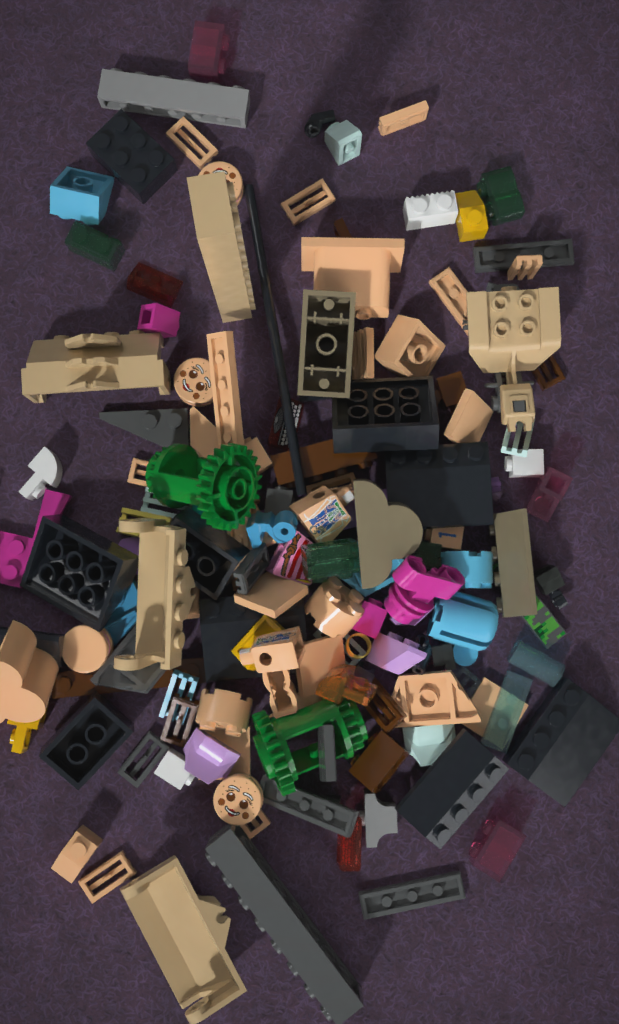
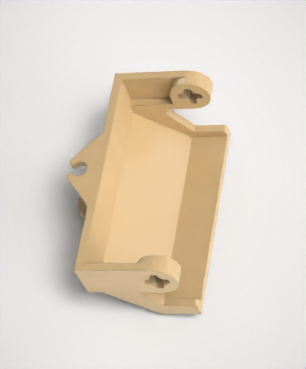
(95, 364)
(161, 594)
(186, 938)

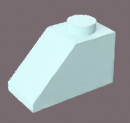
(343, 141)

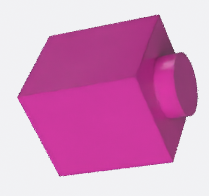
(159, 318)
(372, 618)

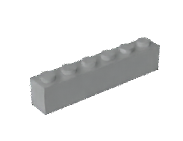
(174, 98)

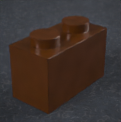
(378, 761)

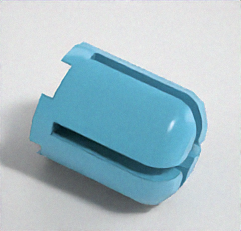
(464, 621)

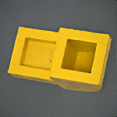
(21, 734)

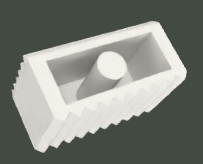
(430, 210)

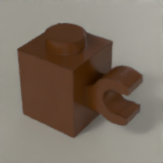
(449, 390)

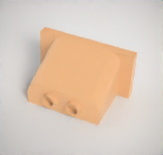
(355, 266)

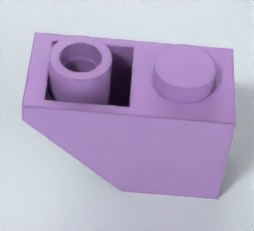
(393, 655)

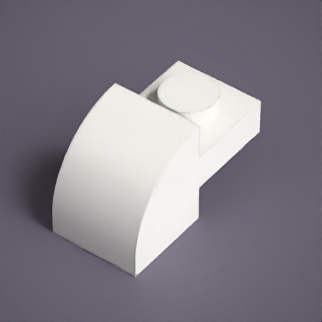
(47, 470)

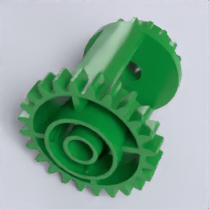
(219, 485)
(273, 733)

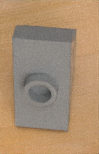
(378, 818)

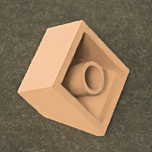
(409, 348)

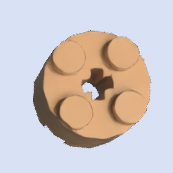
(335, 607)
(223, 711)

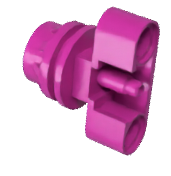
(414, 589)

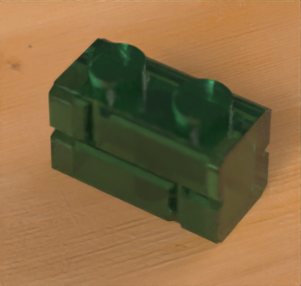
(94, 245)
(330, 559)

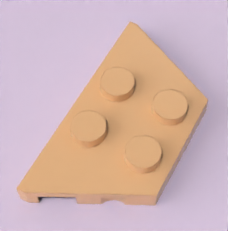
(433, 700)

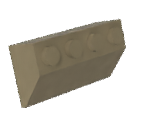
(514, 563)

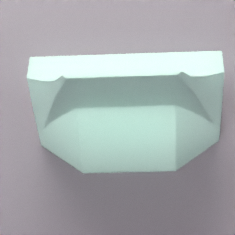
(427, 742)

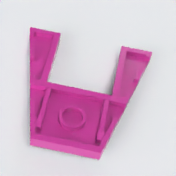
(17, 548)

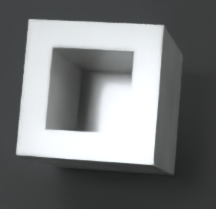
(525, 466)
(172, 769)

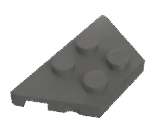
(136, 680)

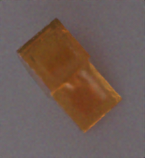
(342, 684)

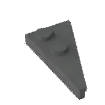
(158, 426)

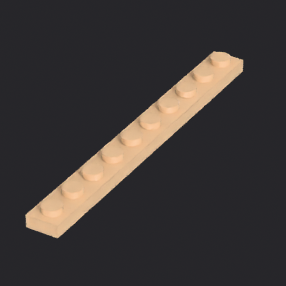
(227, 405)

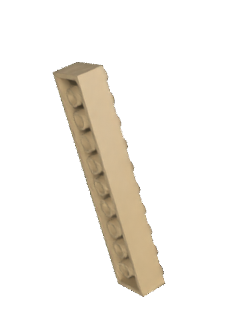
(222, 244)

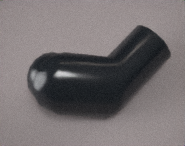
(317, 121)
(424, 646)

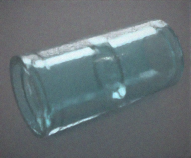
(536, 663)

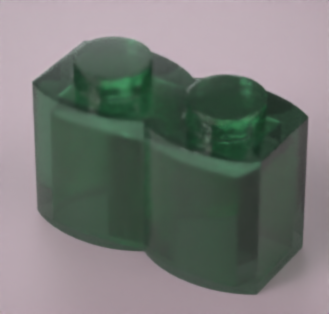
(501, 196)

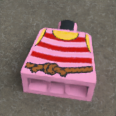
(288, 560)

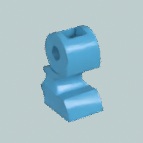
(279, 527)

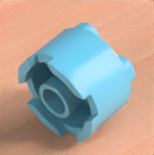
(474, 566)

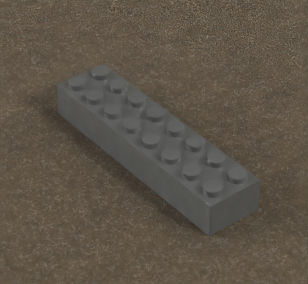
(285, 922)

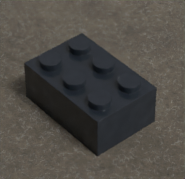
(132, 156)
(211, 553)
(86, 740)

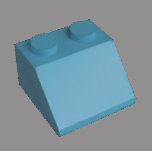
(80, 195)

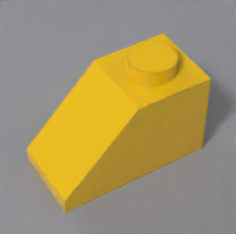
(471, 216)

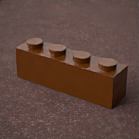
(319, 461)

